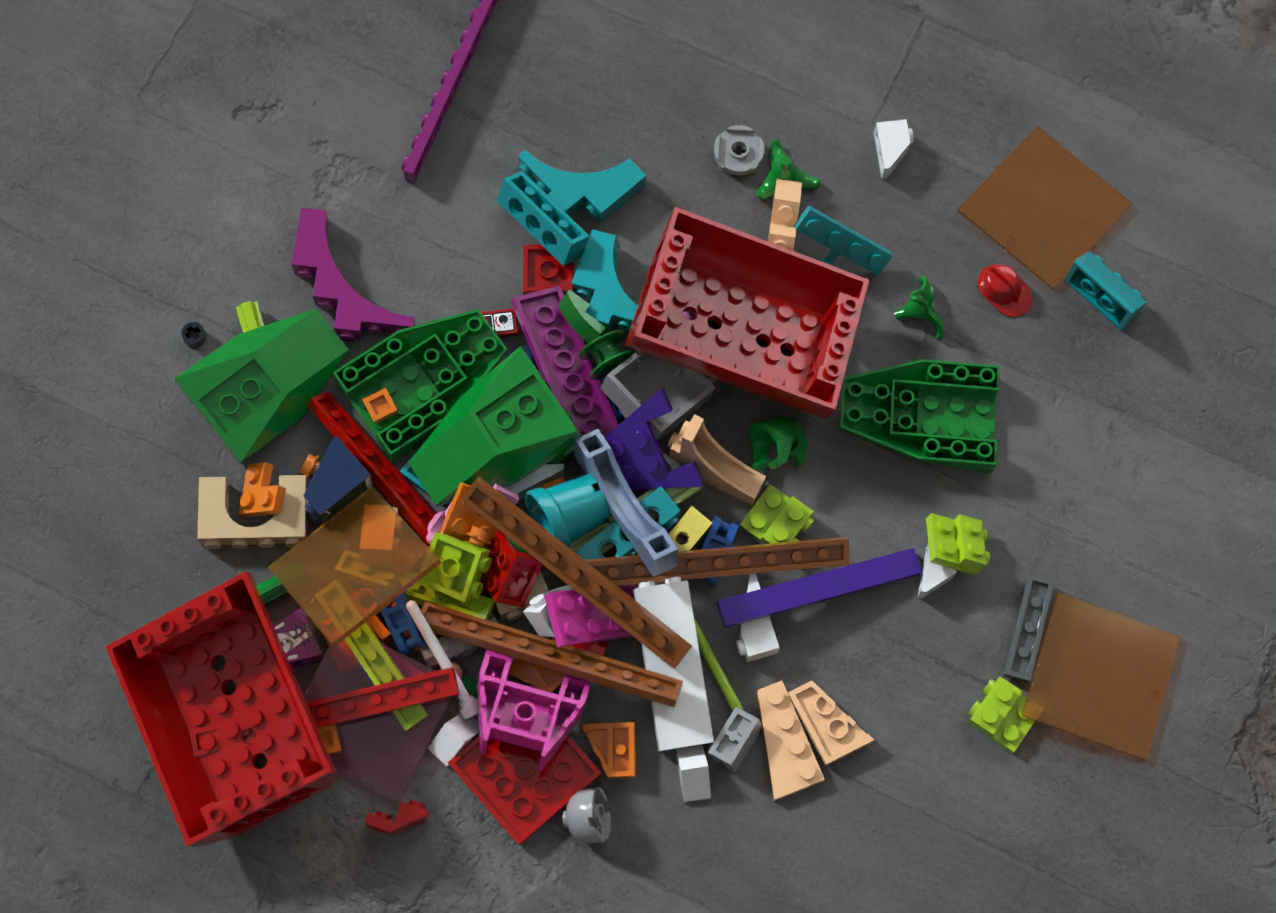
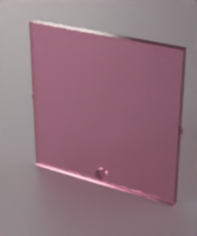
(375, 747)

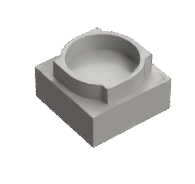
(645, 375)

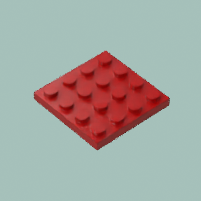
(515, 789)

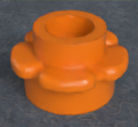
(310, 465)
(479, 536)

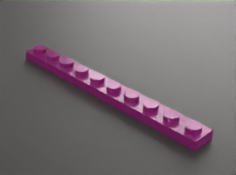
(450, 83)

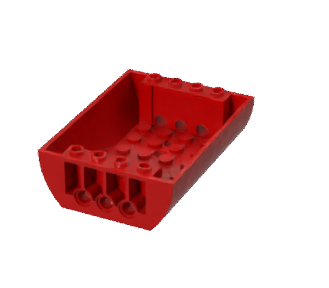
(752, 295)
(176, 688)

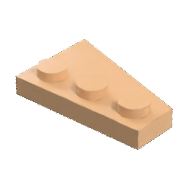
(827, 724)

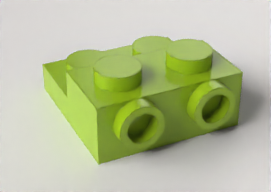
(777, 518)
(957, 543)
(459, 567)
(1001, 715)

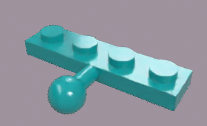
(842, 241)

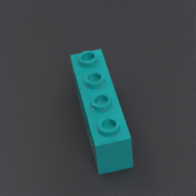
(542, 218)
(656, 502)

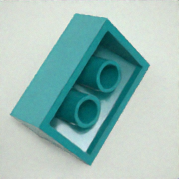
(1105, 290)

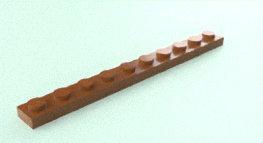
(731, 561)
(576, 572)
(546, 654)

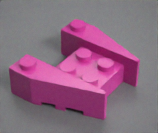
(526, 713)

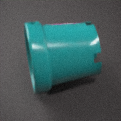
(569, 508)

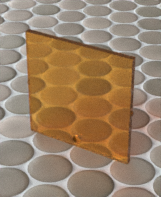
(1044, 207)
(354, 566)
(1101, 676)

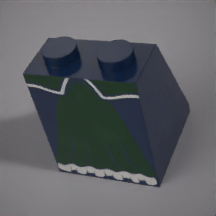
(335, 483)

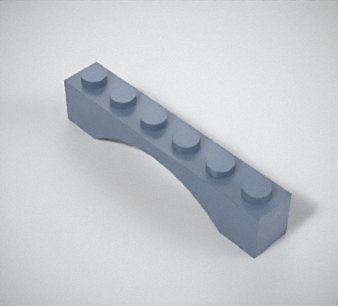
(645, 535)

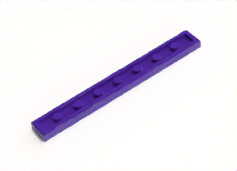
(818, 587)

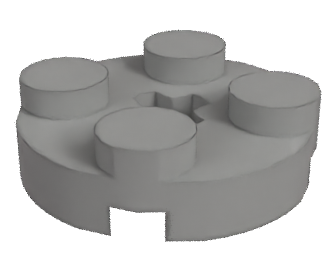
(738, 164)

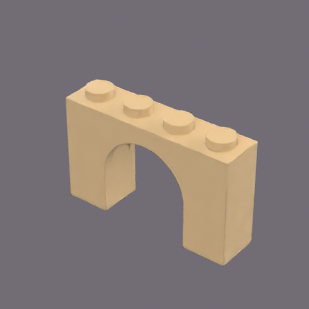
(218, 529)

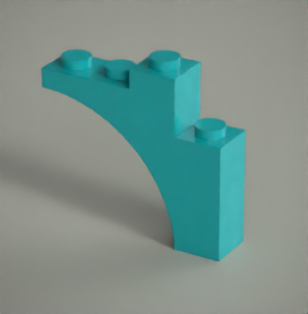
(597, 191)
(598, 279)

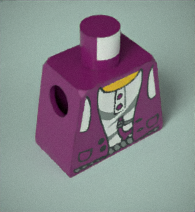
(298, 639)

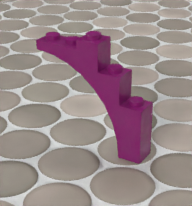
(331, 290)

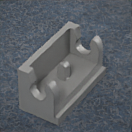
(735, 739)

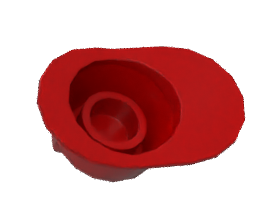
(1005, 290)

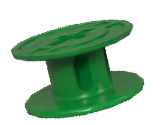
(605, 354)

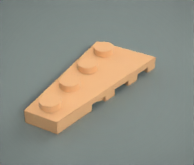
(787, 747)

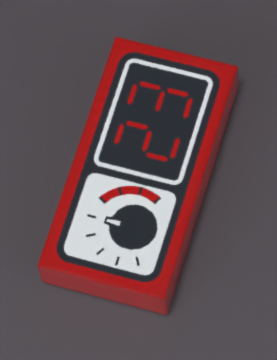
(502, 322)

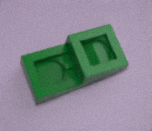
(574, 310)

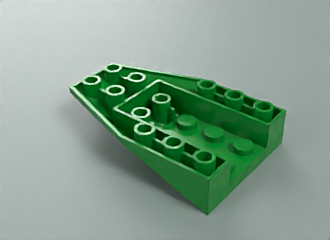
(424, 374)
(263, 380)
(927, 411)
(495, 432)

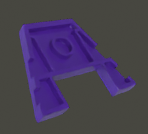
(640, 454)

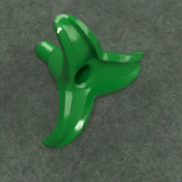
(784, 169)
(921, 307)

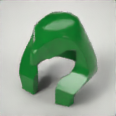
(786, 433)

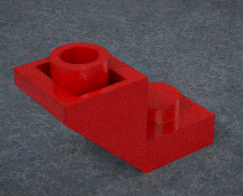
(407, 817)

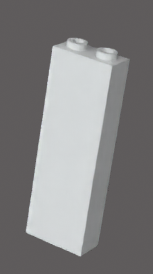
(690, 719)

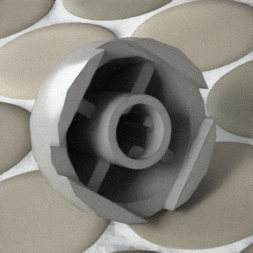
(587, 816)

